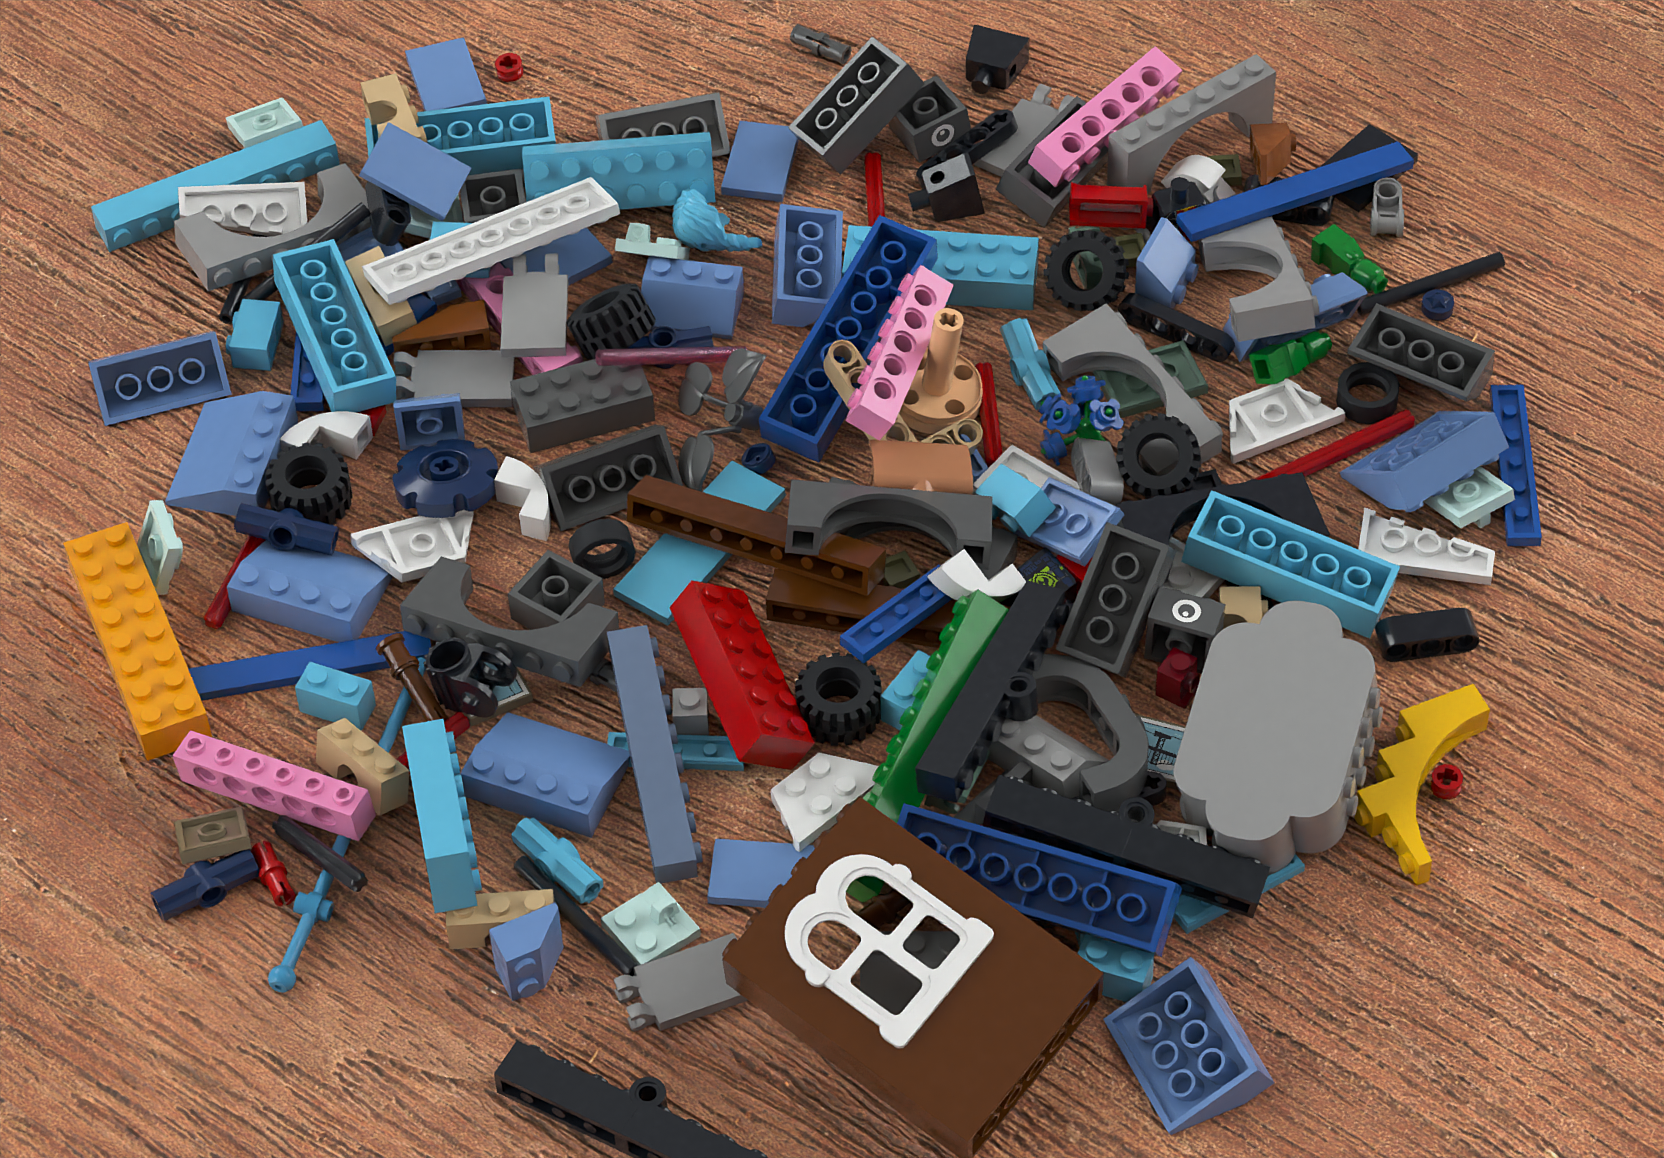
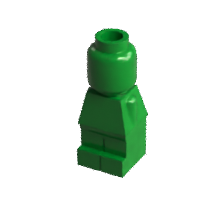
(1344, 255)
(1288, 358)

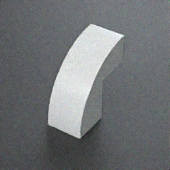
(341, 430)
(523, 487)
(962, 577)

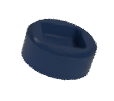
(1437, 305)
(758, 458)

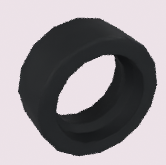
(1364, 411)
(597, 534)

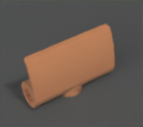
(921, 466)

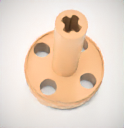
(945, 383)

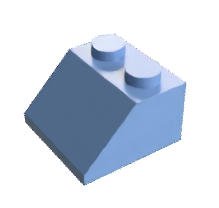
(1165, 266)
(428, 420)
(527, 950)

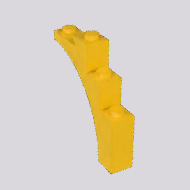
(1424, 737)

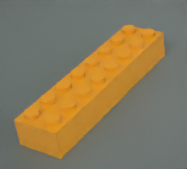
(136, 639)

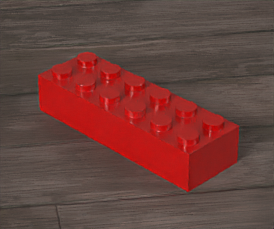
(741, 675)

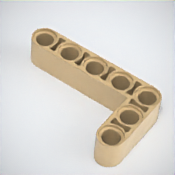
(844, 374)

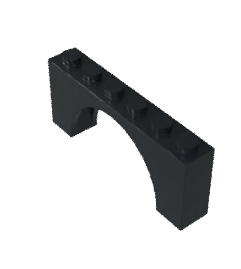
(1281, 496)

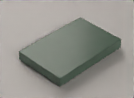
(1137, 396)

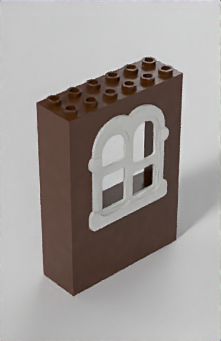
(974, 1027)

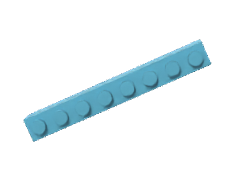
(156, 205)

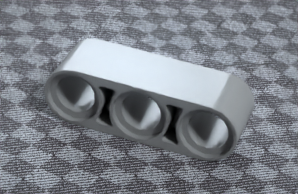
(1097, 470)

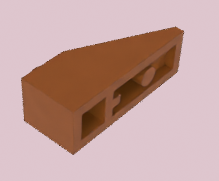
(1271, 149)
(453, 328)

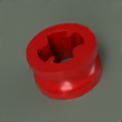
(511, 74)
(1443, 772)

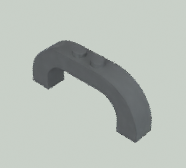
(1124, 733)

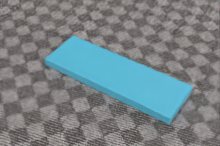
(675, 562)

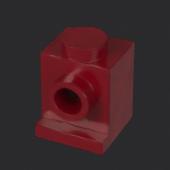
(1177, 678)

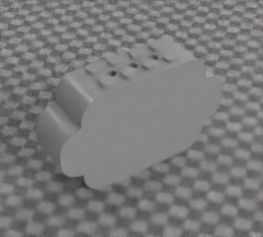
(1279, 735)

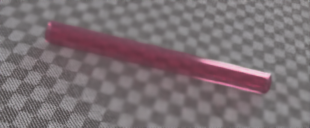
(652, 356)

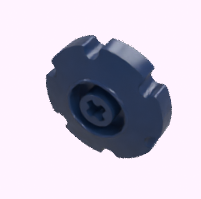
(445, 478)

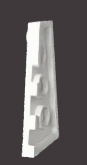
(248, 208)
(1424, 551)

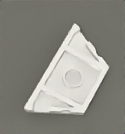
(1276, 417)
(415, 544)
(817, 793)

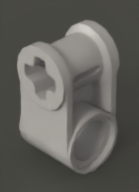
(1386, 208)

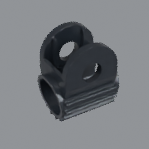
(460, 668)

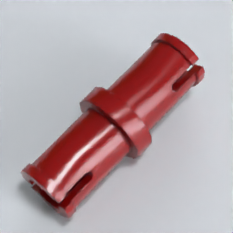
(273, 873)

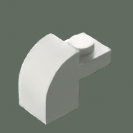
(1205, 174)

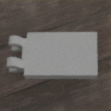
(1031, 119)
(534, 310)
(477, 375)
(678, 987)

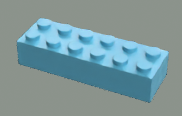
(485, 134)
(630, 170)
(982, 267)
(334, 327)
(1289, 562)
(442, 815)

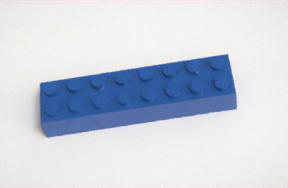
(806, 405)
(1054, 882)

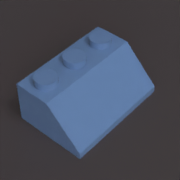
(693, 294)

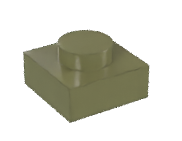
(1231, 164)
(1132, 245)
(900, 571)

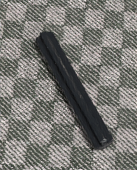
(320, 853)

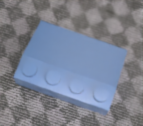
(232, 452)
(1428, 458)
(308, 590)
(545, 773)
(1188, 1048)

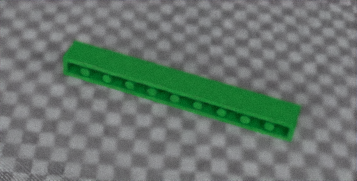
(949, 668)

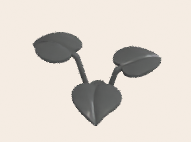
(737, 377)

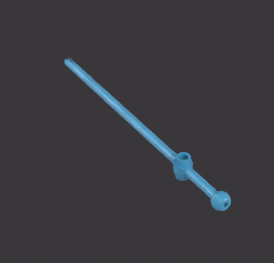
(313, 905)

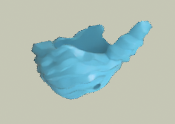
(703, 227)

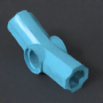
(1027, 362)

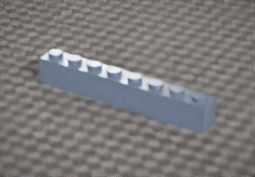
(652, 754)

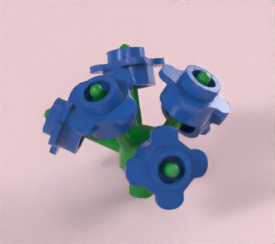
(1067, 418)

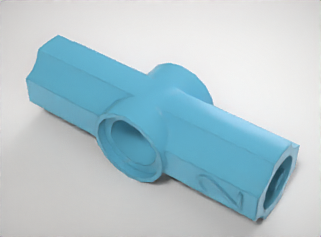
(557, 860)

